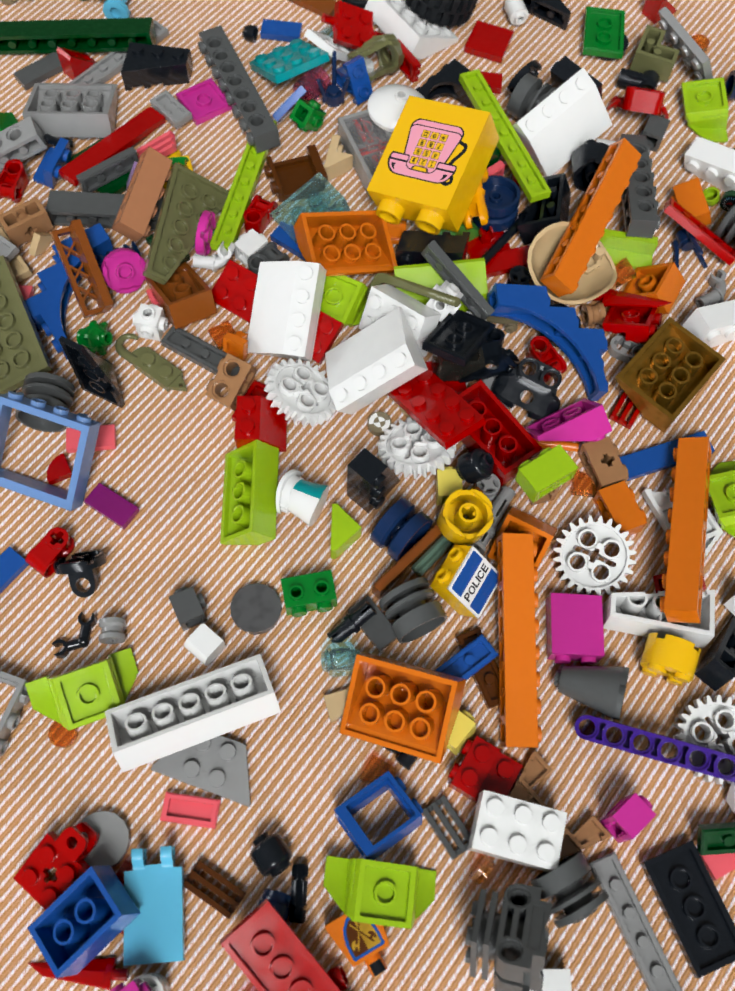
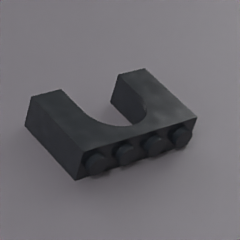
(447, 84)

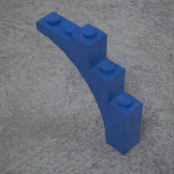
(50, 306)
(560, 324)

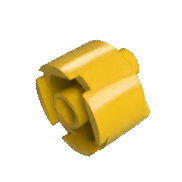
(468, 503)
(671, 658)

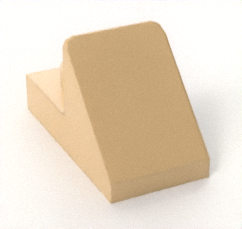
(336, 161)

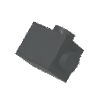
(188, 607)

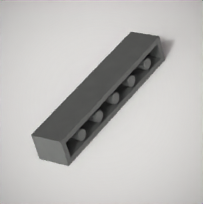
(88, 207)

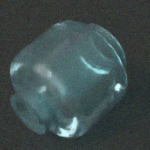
(339, 659)

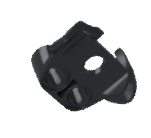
(496, 355)
(509, 386)

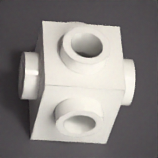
(442, 308)
(150, 322)

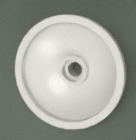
(388, 103)

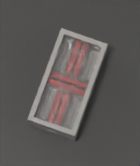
(364, 141)

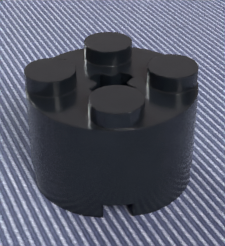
(586, 162)

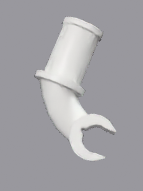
(216, 261)

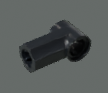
(647, 79)

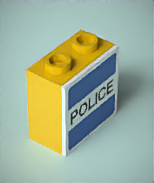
(466, 581)

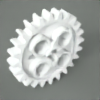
(300, 392)
(412, 450)
(604, 535)
(696, 717)

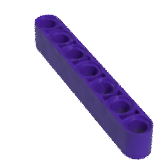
(653, 750)

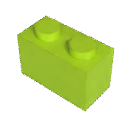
(546, 472)

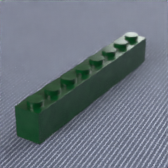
(75, 35)

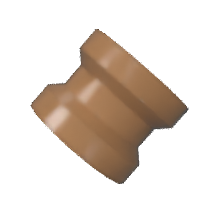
(593, 314)

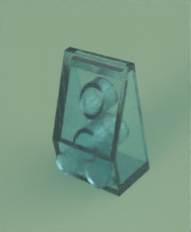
(313, 196)

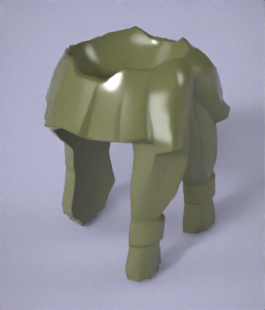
(387, 63)

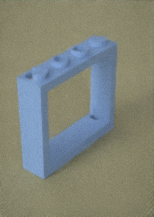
(36, 489)

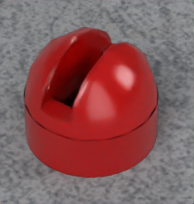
(339, 976)

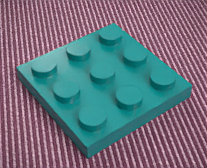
(289, 61)

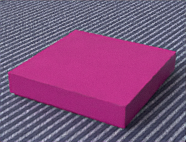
(203, 101)

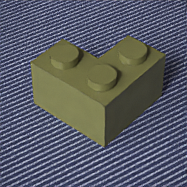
(654, 55)

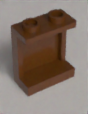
(293, 173)

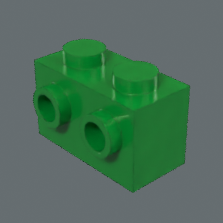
(309, 593)

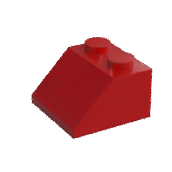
(259, 421)

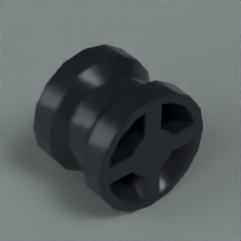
(519, 275)

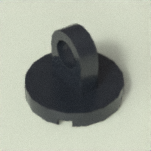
(81, 566)

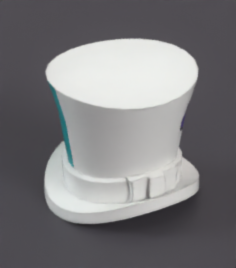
(300, 497)

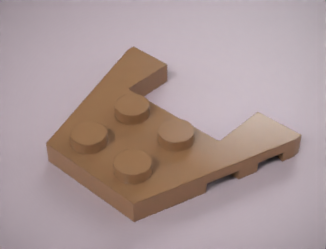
(586, 835)

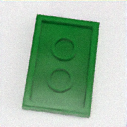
(603, 32)

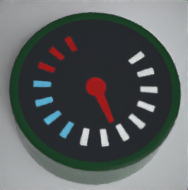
(727, 200)

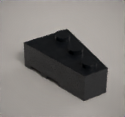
(155, 65)
(548, 210)
(414, 242)
(369, 481)

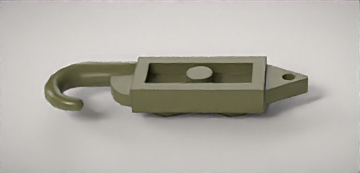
(151, 365)

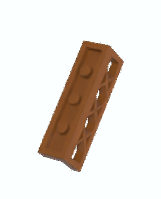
(90, 266)

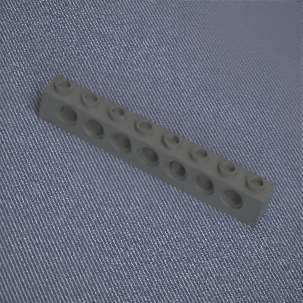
(238, 89)

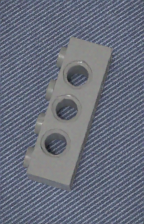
(21, 141)

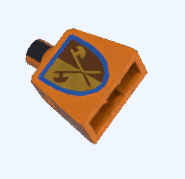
(360, 942)

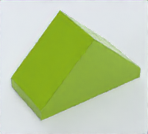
(343, 531)

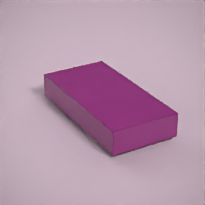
(111, 506)

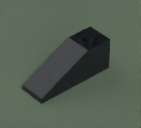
(550, 11)
(718, 663)

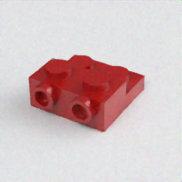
(636, 322)
(483, 769)

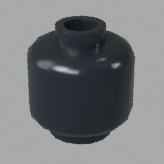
(475, 465)
(271, 854)

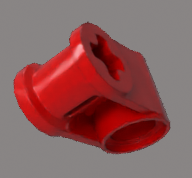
(13, 180)
(258, 214)
(547, 355)
(48, 550)

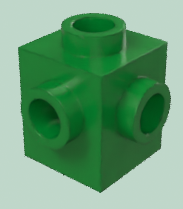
(308, 115)

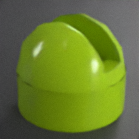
(712, 196)

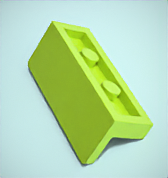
(637, 250)

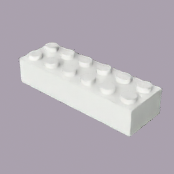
(191, 712)

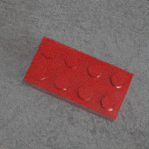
(501, 434)

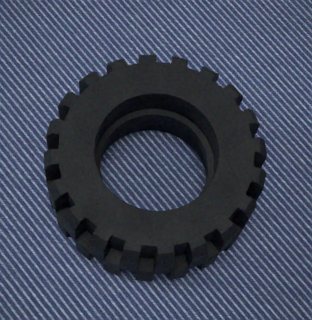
(443, 11)

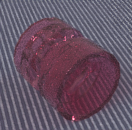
(309, 82)

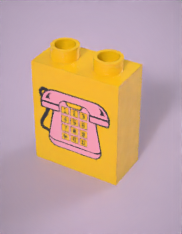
(433, 164)

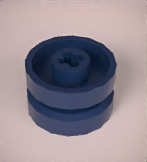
(502, 202)
(400, 529)

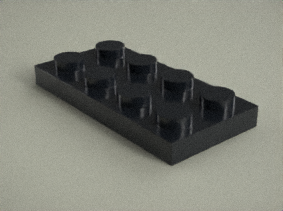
(692, 908)

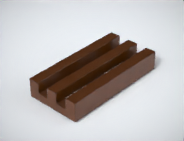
(194, 875)

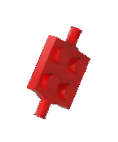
(350, 25)

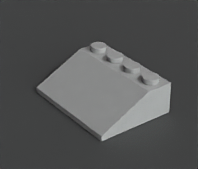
(73, 109)

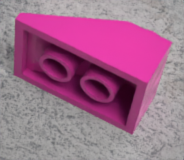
(577, 422)

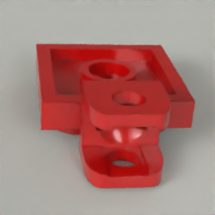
(58, 852)

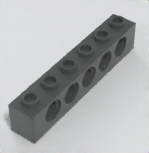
(639, 197)

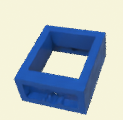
(397, 788)

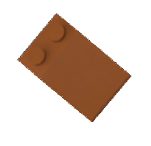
(184, 297)

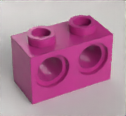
(628, 817)

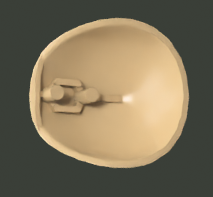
(593, 283)

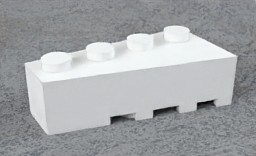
(711, 163)
(641, 614)

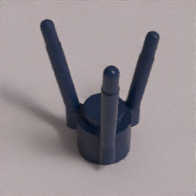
(333, 94)
(687, 242)

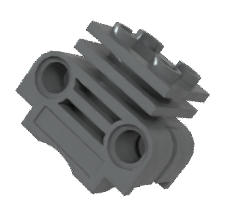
(511, 939)

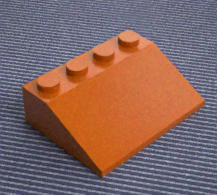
(346, 242)
(402, 706)

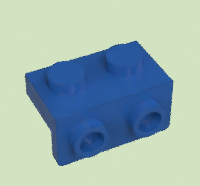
(54, 159)

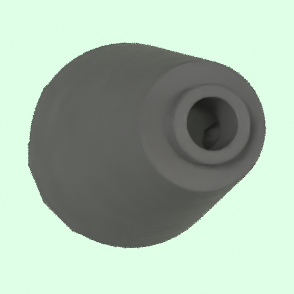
(595, 687)

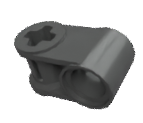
(266, 254)

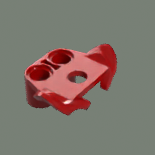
(640, 100)

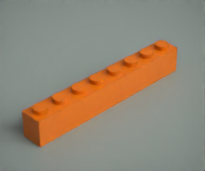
(591, 218)
(688, 531)
(517, 641)

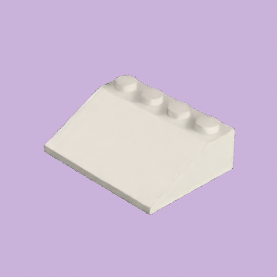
(415, 33)
(563, 122)
(286, 309)
(373, 362)

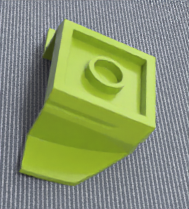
(706, 108)
(344, 299)
(723, 495)
(85, 692)
(379, 890)

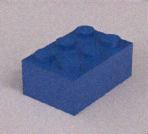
(83, 921)

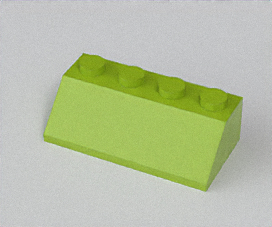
(425, 275)
(250, 495)

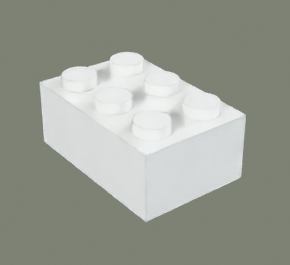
(386, 298)
(517, 831)

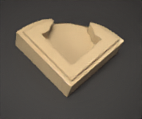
(39, 243)
(335, 704)

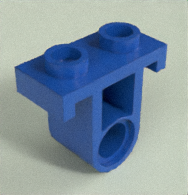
(359, 83)

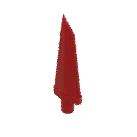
(623, 299)
(97, 973)

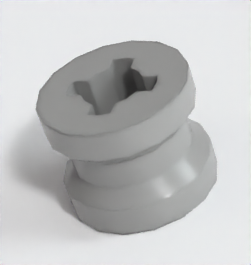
(491, 483)
(112, 630)

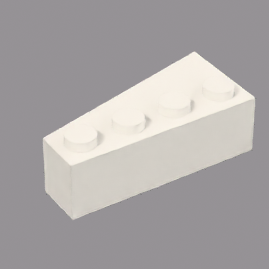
(713, 323)

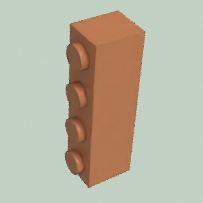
(142, 195)

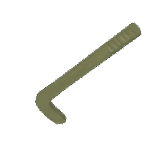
(387, 278)

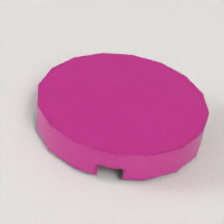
(204, 232)
(123, 270)

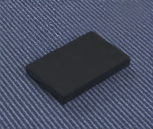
(459, 337)

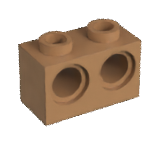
(236, 384)

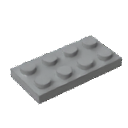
(691, 52)

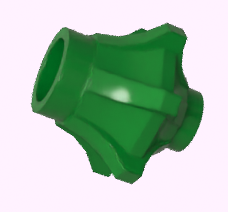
(95, 337)

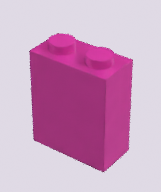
(574, 628)

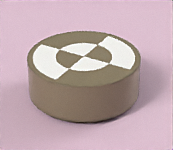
(378, 422)

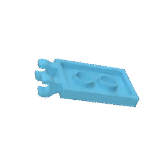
(158, 893)

